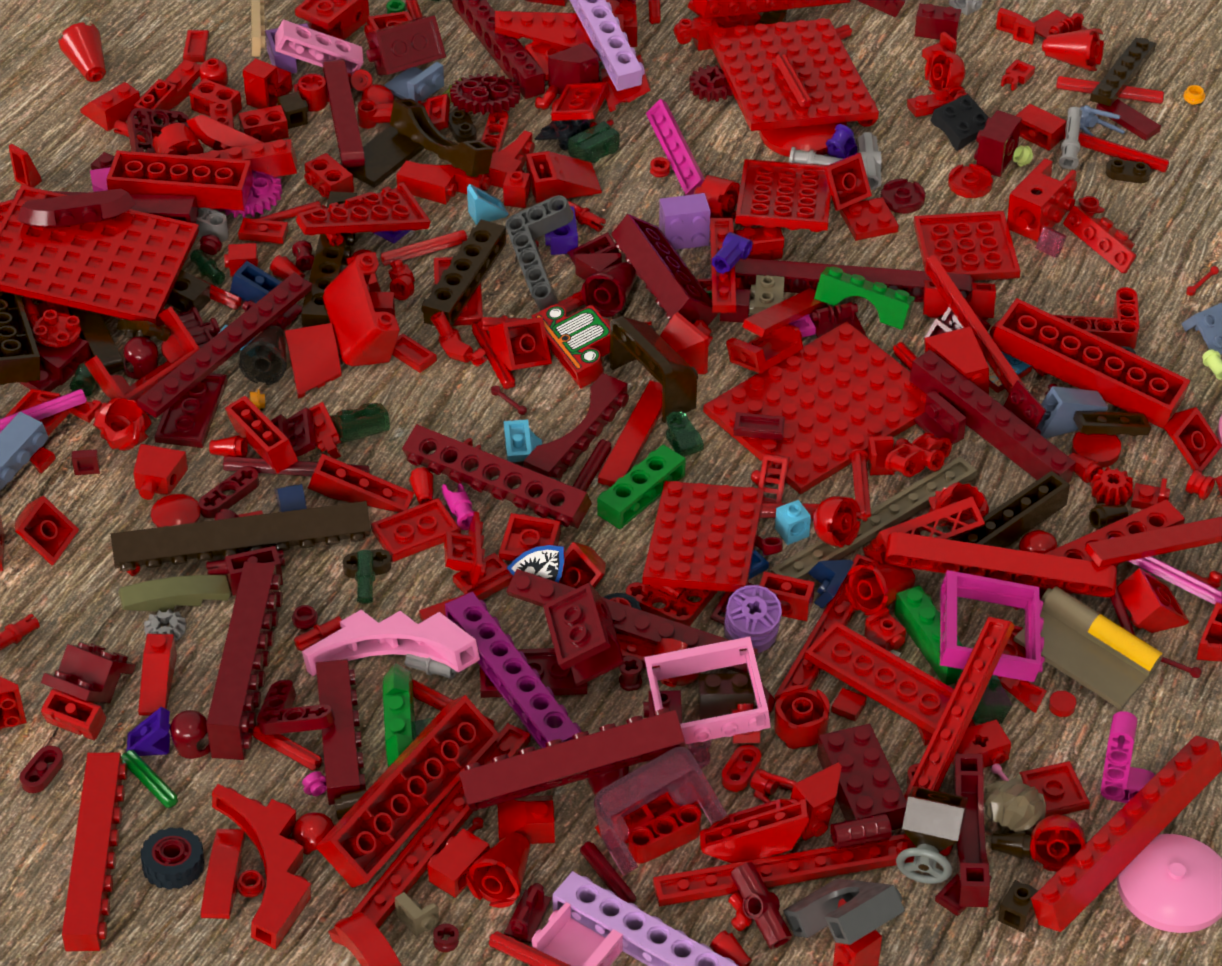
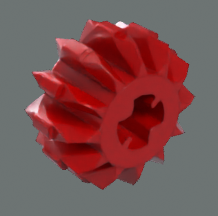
(1112, 487)

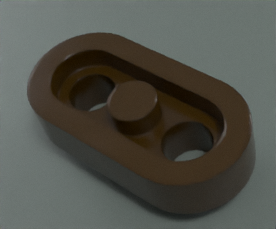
(461, 126)
(1128, 171)

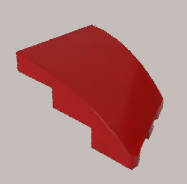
(626, 95)
(313, 356)

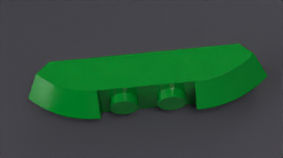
(398, 711)

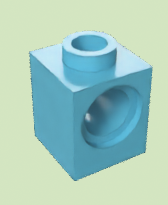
(792, 522)

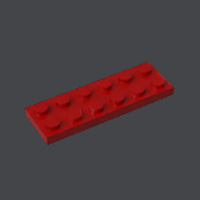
(881, 675)

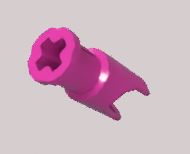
(459, 505)

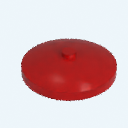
(802, 137)

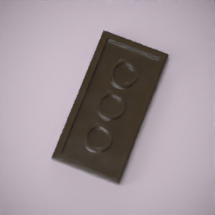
(385, 156)

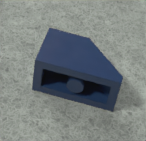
(252, 283)
(290, 498)

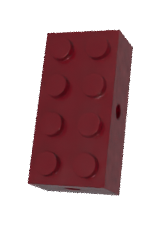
(865, 777)

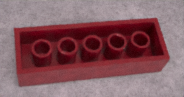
(662, 270)

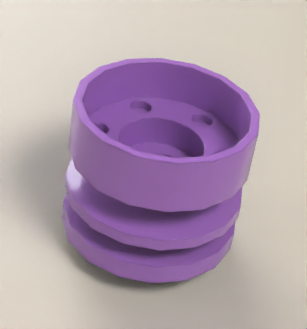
(761, 626)

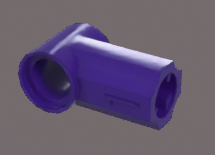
(733, 249)

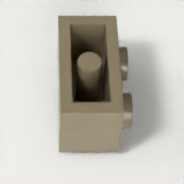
(766, 292)

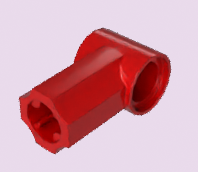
(372, 113)

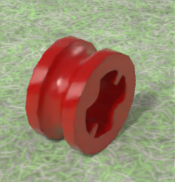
(660, 167)

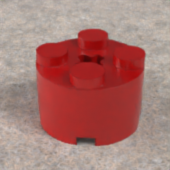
(177, 140)
(721, 196)
(801, 716)

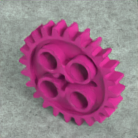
(263, 194)

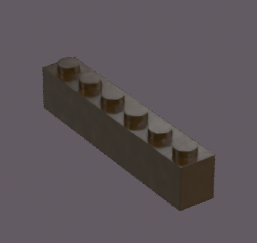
(1020, 512)

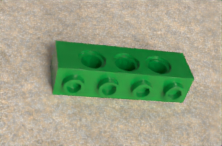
(640, 486)

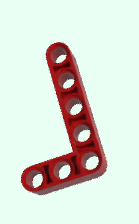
(1121, 329)

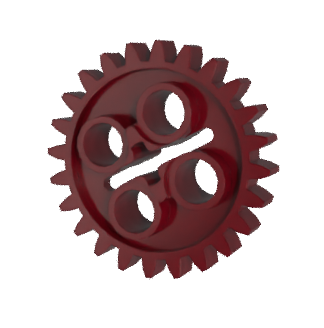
(485, 94)

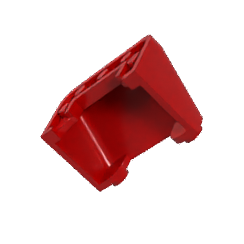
(359, 331)

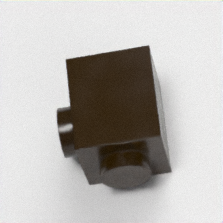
(294, 109)
(1017, 908)

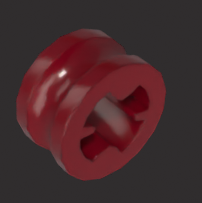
(445, 945)

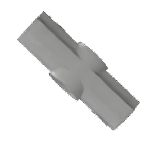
(871, 158)

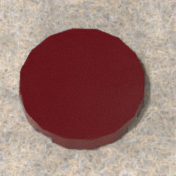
(903, 195)

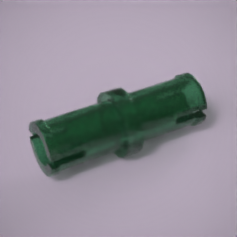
(207, 267)
(365, 576)

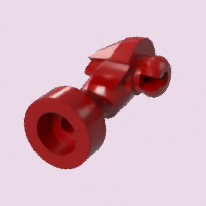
(360, 79)
(402, 280)

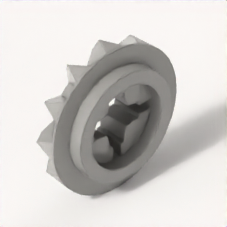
(176, 622)

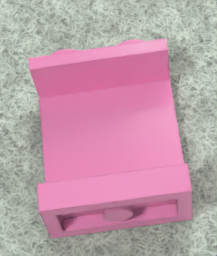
(576, 943)

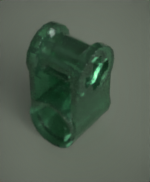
(683, 435)

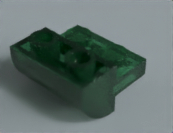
(361, 422)

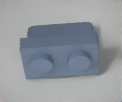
(417, 84)

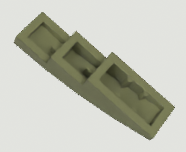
(174, 591)

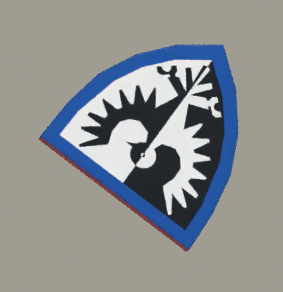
(541, 561)

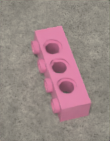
(316, 46)

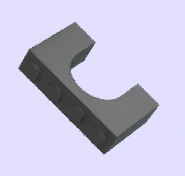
(866, 909)

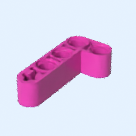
(1119, 779)

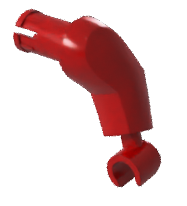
(452, 342)

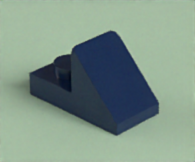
(831, 576)

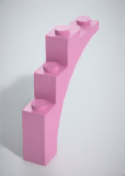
(397, 634)

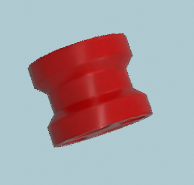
(1200, 484)

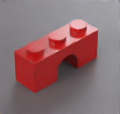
(980, 299)

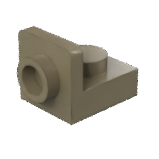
(414, 916)

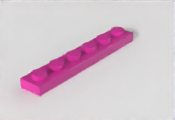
(675, 147)

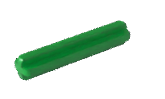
(150, 779)

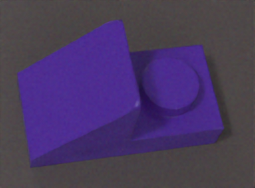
(151, 735)

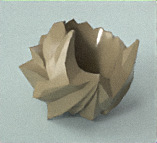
(1014, 804)

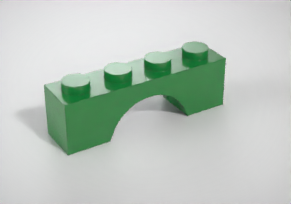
(892, 305)

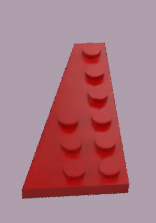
(552, 28)
(369, 212)

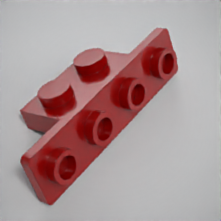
(1102, 238)
(466, 551)

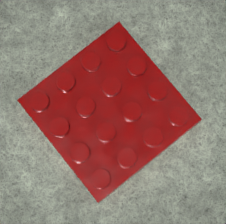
(969, 244)

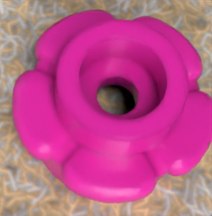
(314, 784)

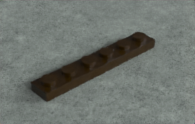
(1123, 71)

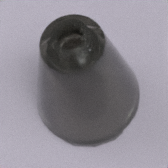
(265, 356)

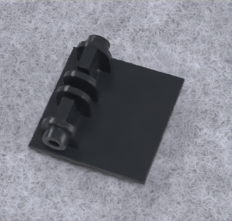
(563, 131)

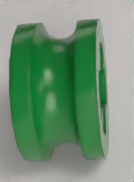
(395, 6)

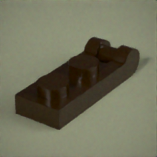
(143, 328)

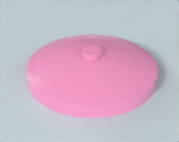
(1174, 884)

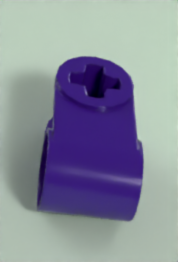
(842, 142)

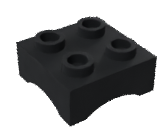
(960, 120)

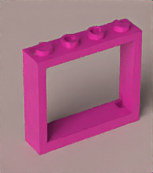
(999, 592)

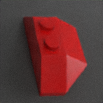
(756, 831)

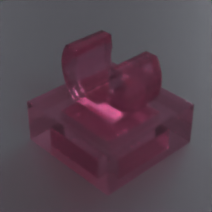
(1051, 242)

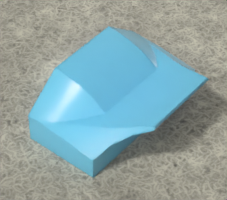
(519, 440)

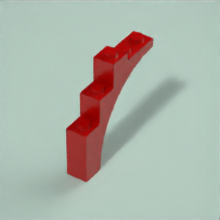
(443, 181)
(268, 830)

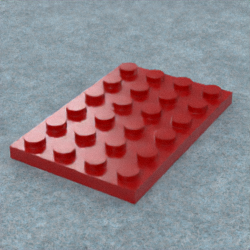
(783, 196)
(703, 536)

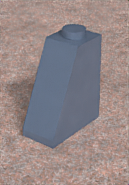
(1061, 407)

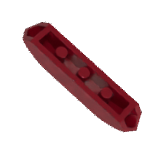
(75, 208)

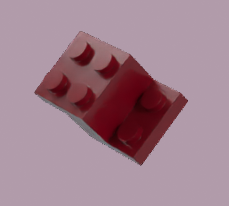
(89, 672)

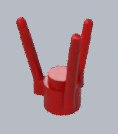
(767, 783)

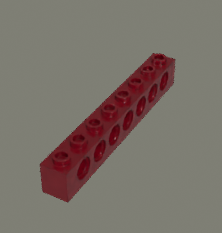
(505, 50)
(424, 440)

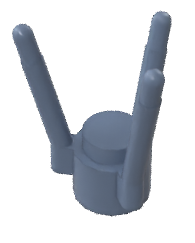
(1089, 119)

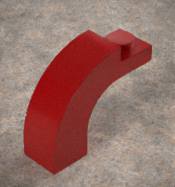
(364, 941)

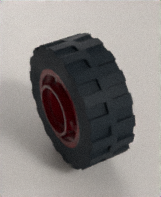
(172, 858)

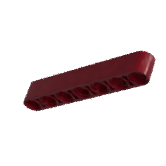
(343, 113)

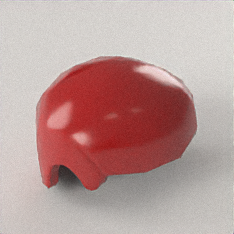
(379, 94)
(1038, 542)
(311, 830)

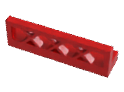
(932, 519)

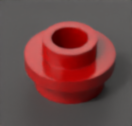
(248, 878)

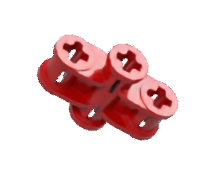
(915, 456)

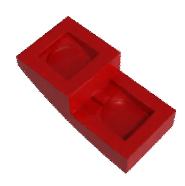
(1021, 28)

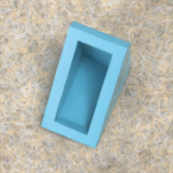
(484, 206)

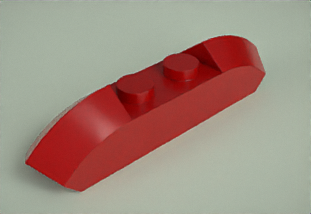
(210, 131)

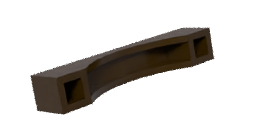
(412, 120)

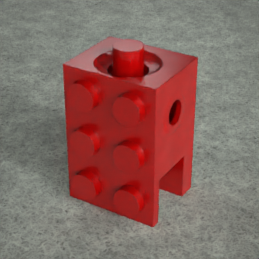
(334, 17)
(1040, 201)

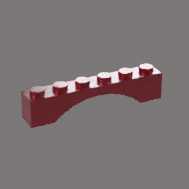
(554, 458)
(971, 846)

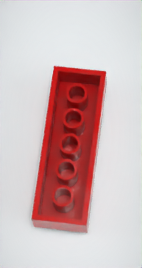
(213, 181)

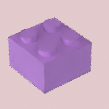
(685, 220)

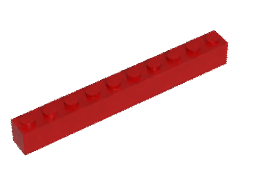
(1127, 834)

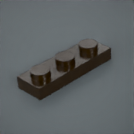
(1111, 423)

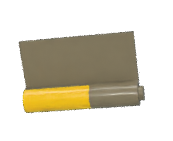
(1093, 648)

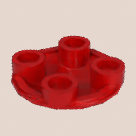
(56, 329)
(175, 510)

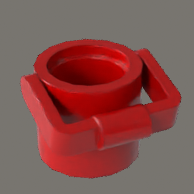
(314, 90)

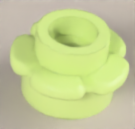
(1022, 155)

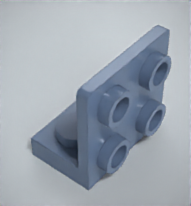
(1210, 326)

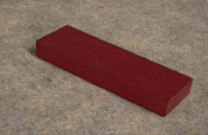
(1132, 119)

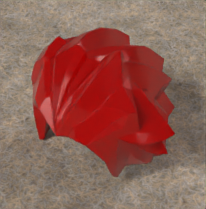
(122, 423)
(955, 493)

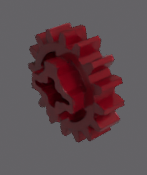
(709, 84)

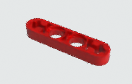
(493, 127)

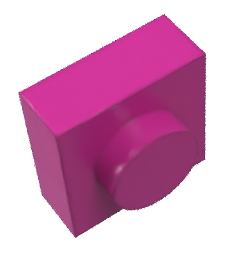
(805, 326)

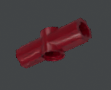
(761, 905)

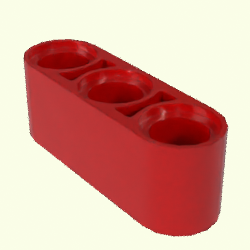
(664, 833)

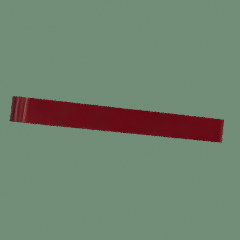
(804, 275)

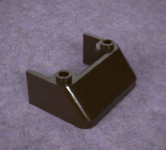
(639, 341)

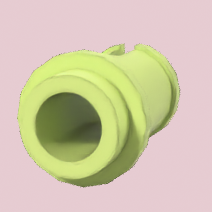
(1212, 359)

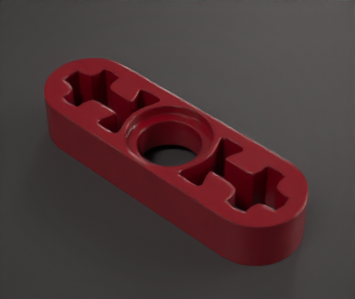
(242, 481)

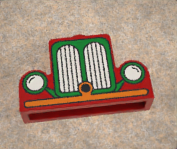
(577, 341)

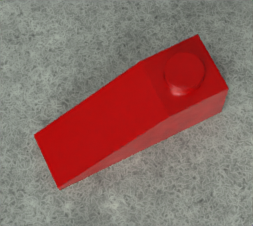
(157, 672)

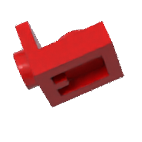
(946, 43)
(1147, 495)

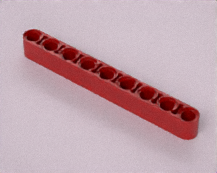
(1001, 564)

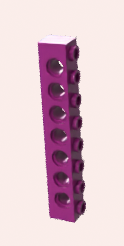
(511, 673)

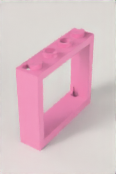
(705, 659)

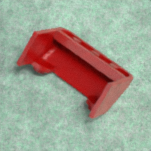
(175, 350)

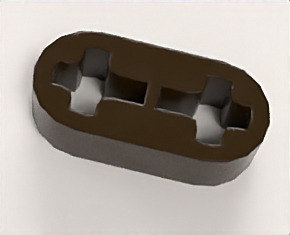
(378, 568)

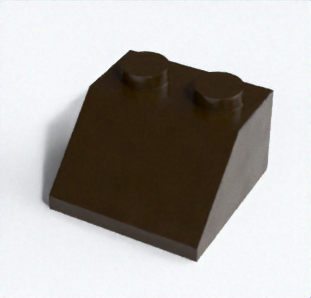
(722, 693)

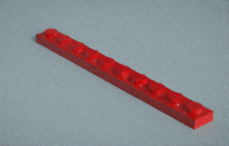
(432, 836)
(781, 870)

